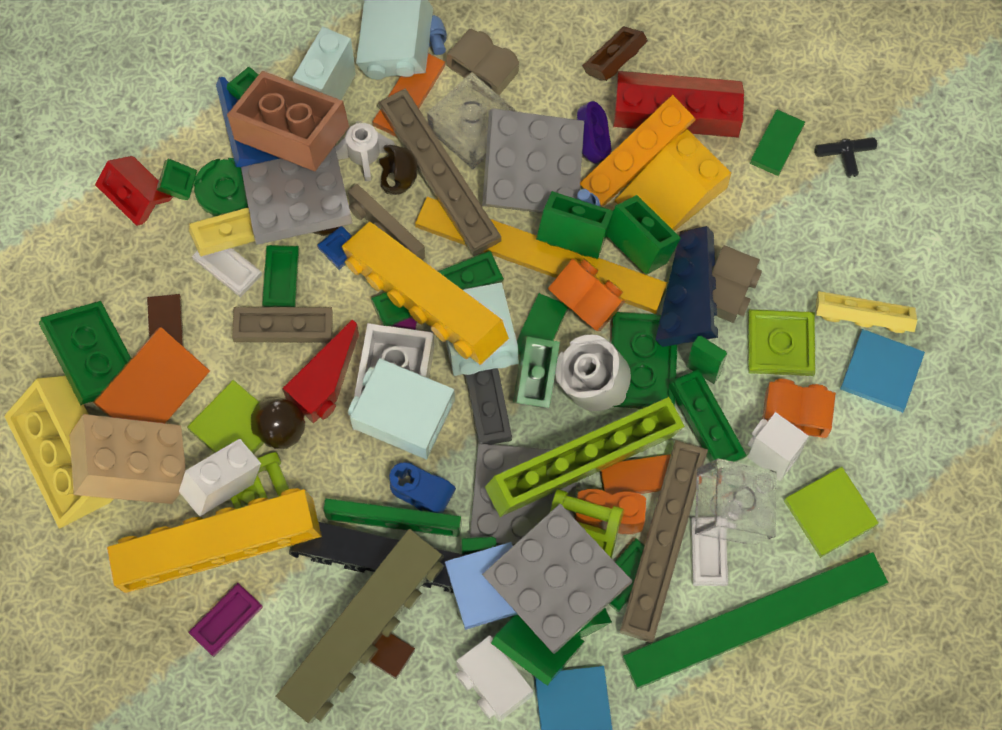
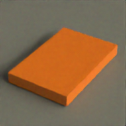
(153, 381)

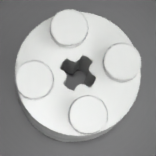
(593, 373)

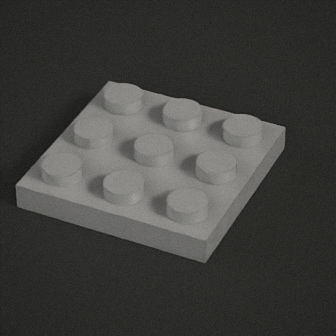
(530, 159)
(293, 199)
(514, 525)
(557, 578)

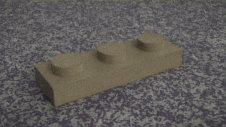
(364, 206)
(282, 324)

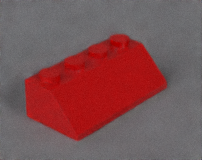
(712, 102)

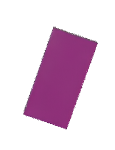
(225, 620)

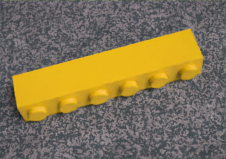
(425, 293)
(213, 540)

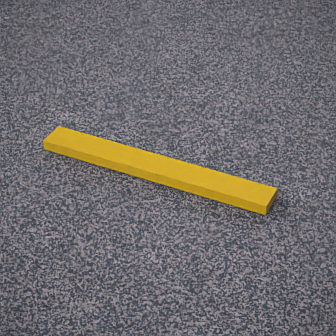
(524, 249)

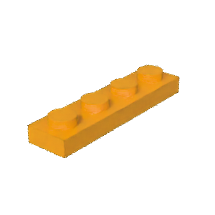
(638, 150)

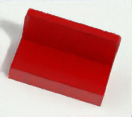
(131, 188)

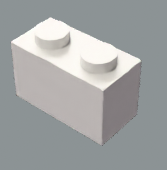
(776, 444)
(219, 477)
(494, 680)

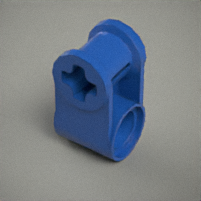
(425, 490)

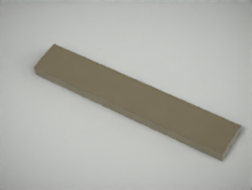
(440, 172)
(663, 542)

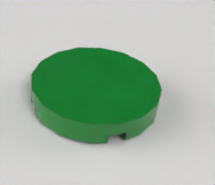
(228, 195)

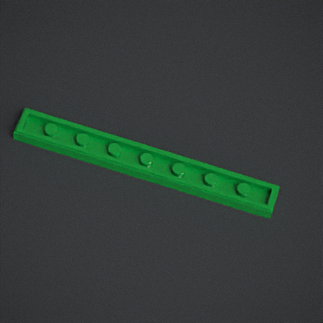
(754, 620)

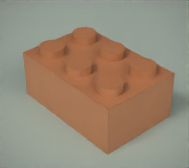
(288, 120)

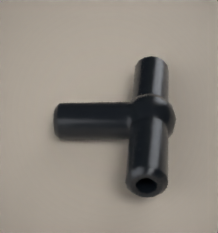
(847, 148)

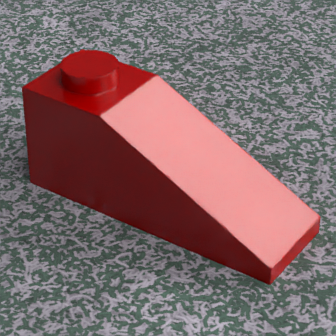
(320, 381)

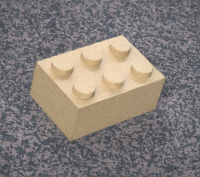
(127, 459)

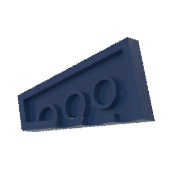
(689, 295)

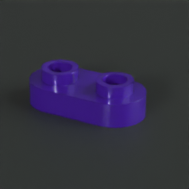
(596, 132)

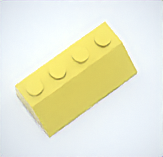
(42, 429)

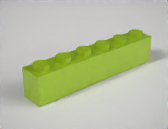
(583, 456)

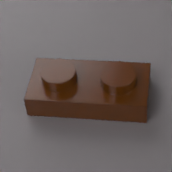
(615, 53)

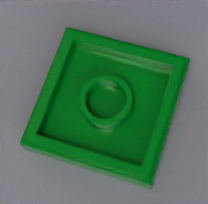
(529, 651)

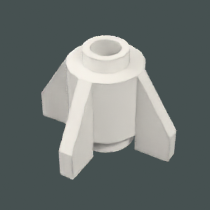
(363, 146)

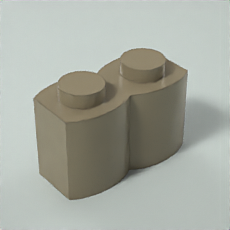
(479, 55)
(734, 276)

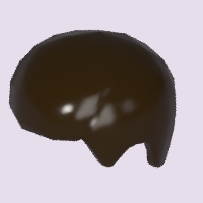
(403, 165)
(278, 423)

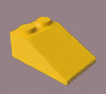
(679, 180)

